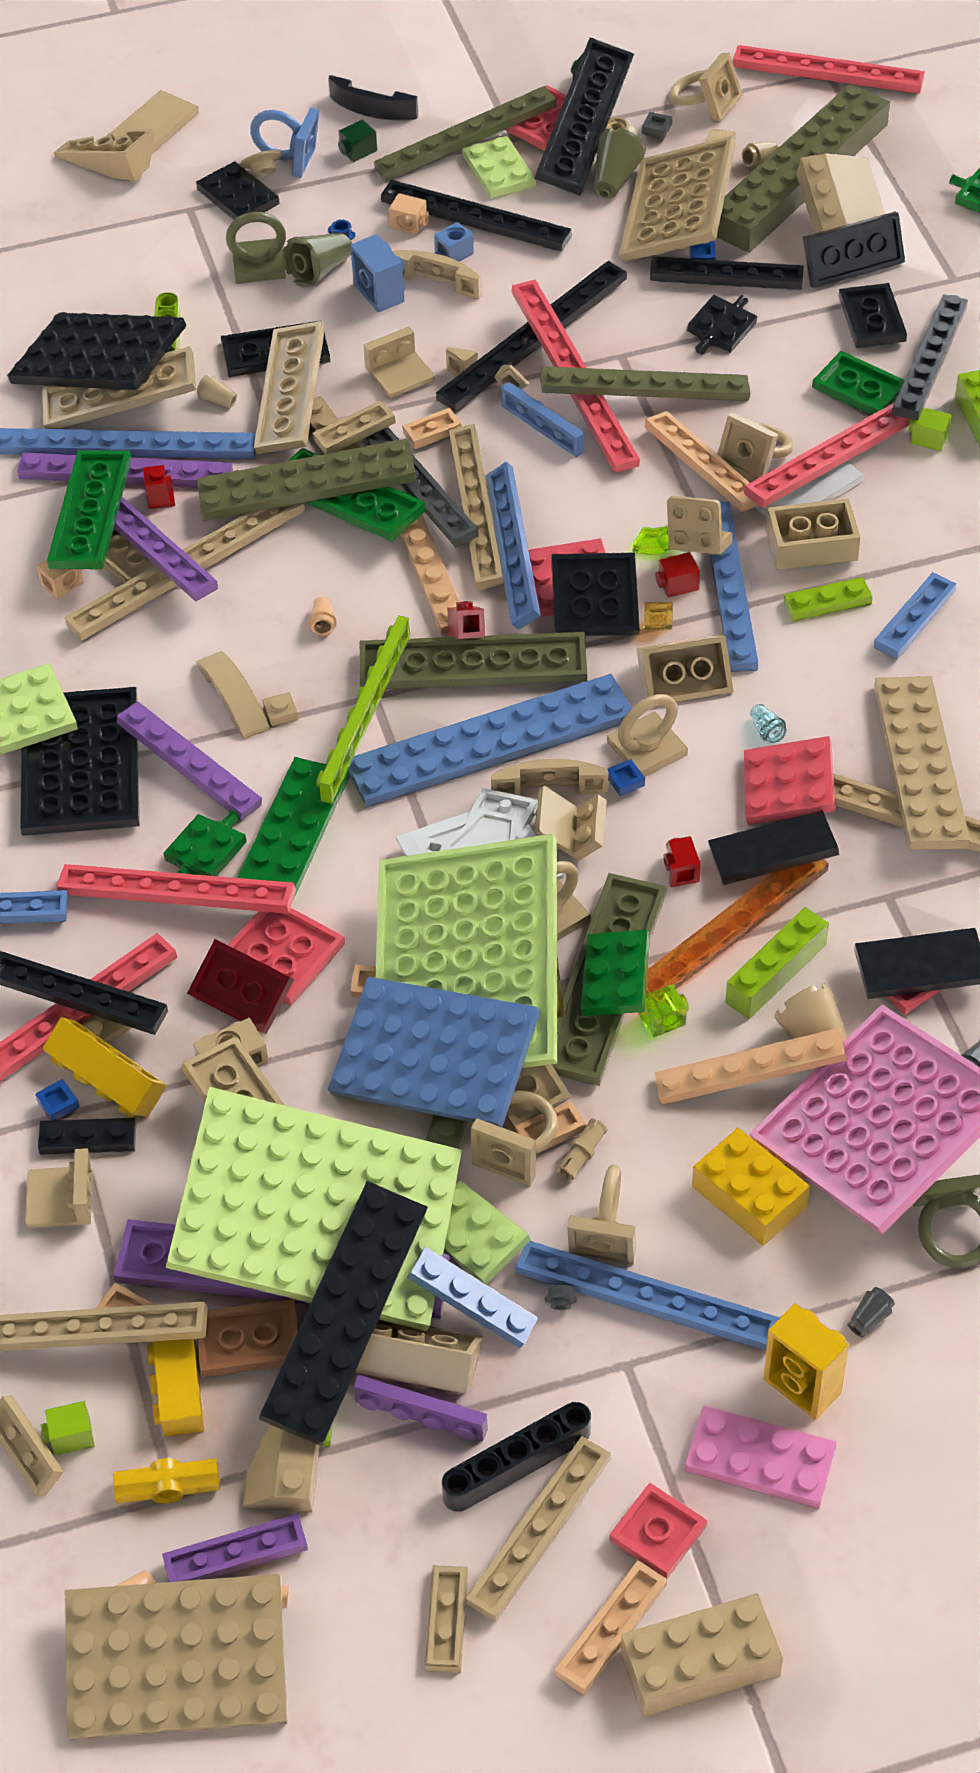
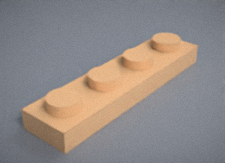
(603, 1634)

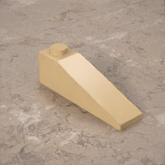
(111, 155)
(282, 1473)

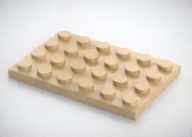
(678, 199)
(175, 1656)

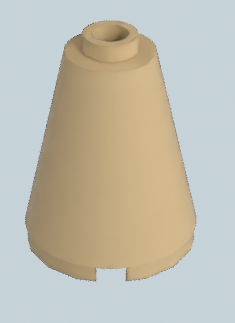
(811, 1013)

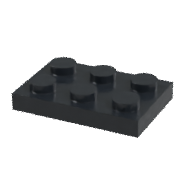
(237, 191)
(872, 315)

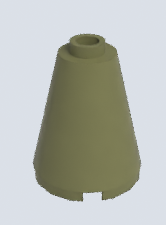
(616, 160)
(314, 256)

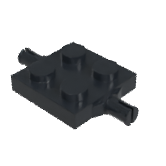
(721, 324)

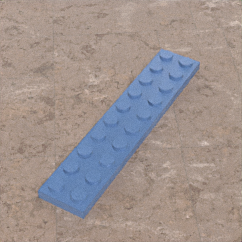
(488, 740)

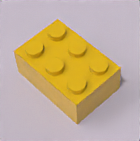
(750, 1186)
(805, 1360)

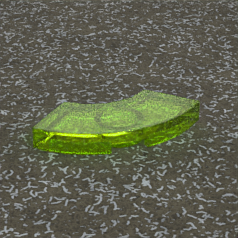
(652, 541)

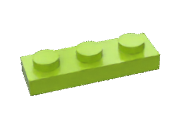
(827, 599)

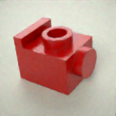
(158, 487)
(682, 861)

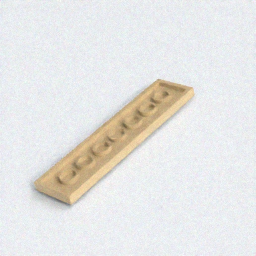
(921, 763)

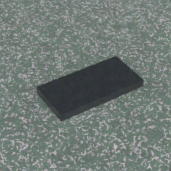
(854, 249)
(250, 351)
(773, 847)
(919, 963)

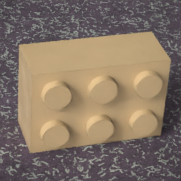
(813, 534)

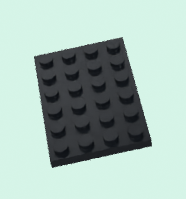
(97, 351)
(84, 775)

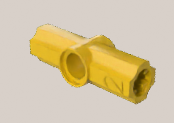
(166, 1480)

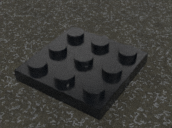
(595, 593)

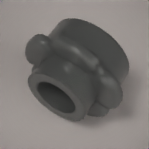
(561, 1297)

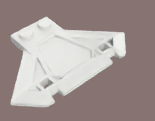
(492, 819)

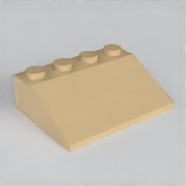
(838, 190)

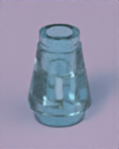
(769, 725)

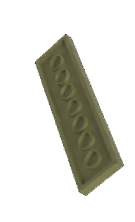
(306, 479)
(483, 660)
(587, 1041)

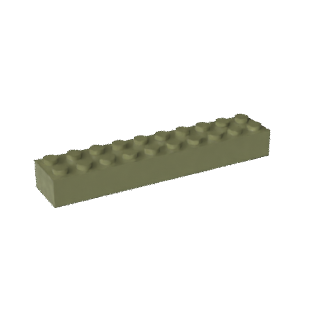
(773, 190)

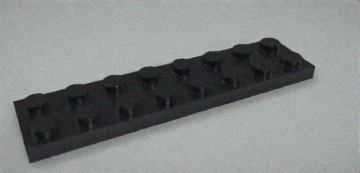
(584, 116)
(343, 1314)

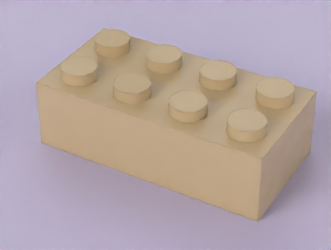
(701, 1654)

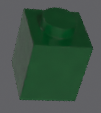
(357, 140)

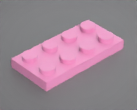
(760, 1456)

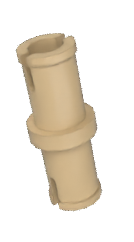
(582, 1149)

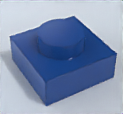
(703, 251)
(625, 777)
(57, 1100)

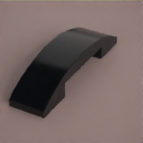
(372, 104)

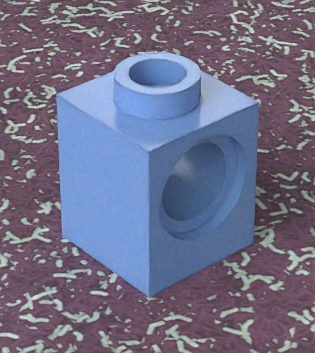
(454, 242)

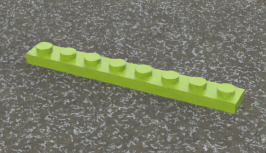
(361, 715)

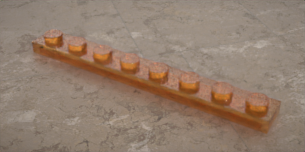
(732, 925)

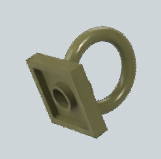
(258, 258)
(948, 1196)

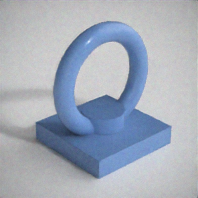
(302, 141)

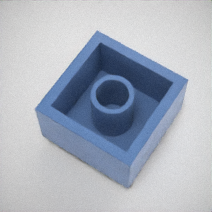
(377, 272)

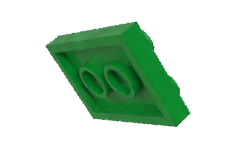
(858, 383)
(615, 973)

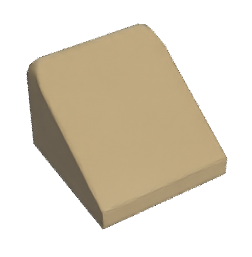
(459, 359)
(507, 374)

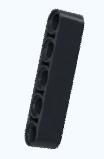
(510, 1470)

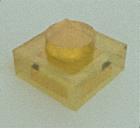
(658, 615)

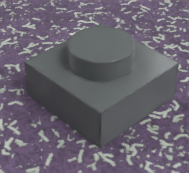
(657, 125)

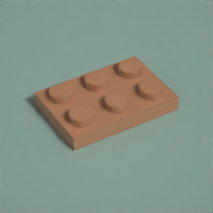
(247, 1337)

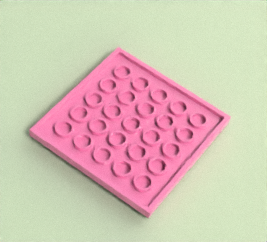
(881, 1121)

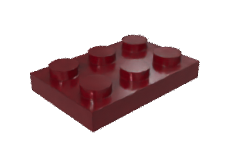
(240, 986)

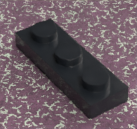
(94, 1134)

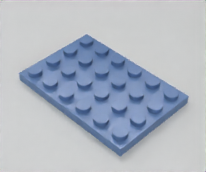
(434, 1051)

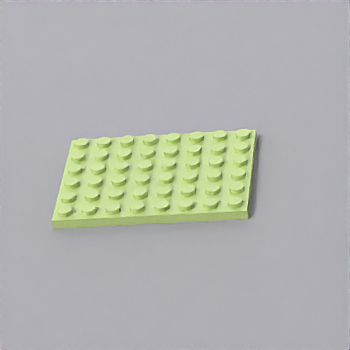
(476, 926)
(279, 1188)

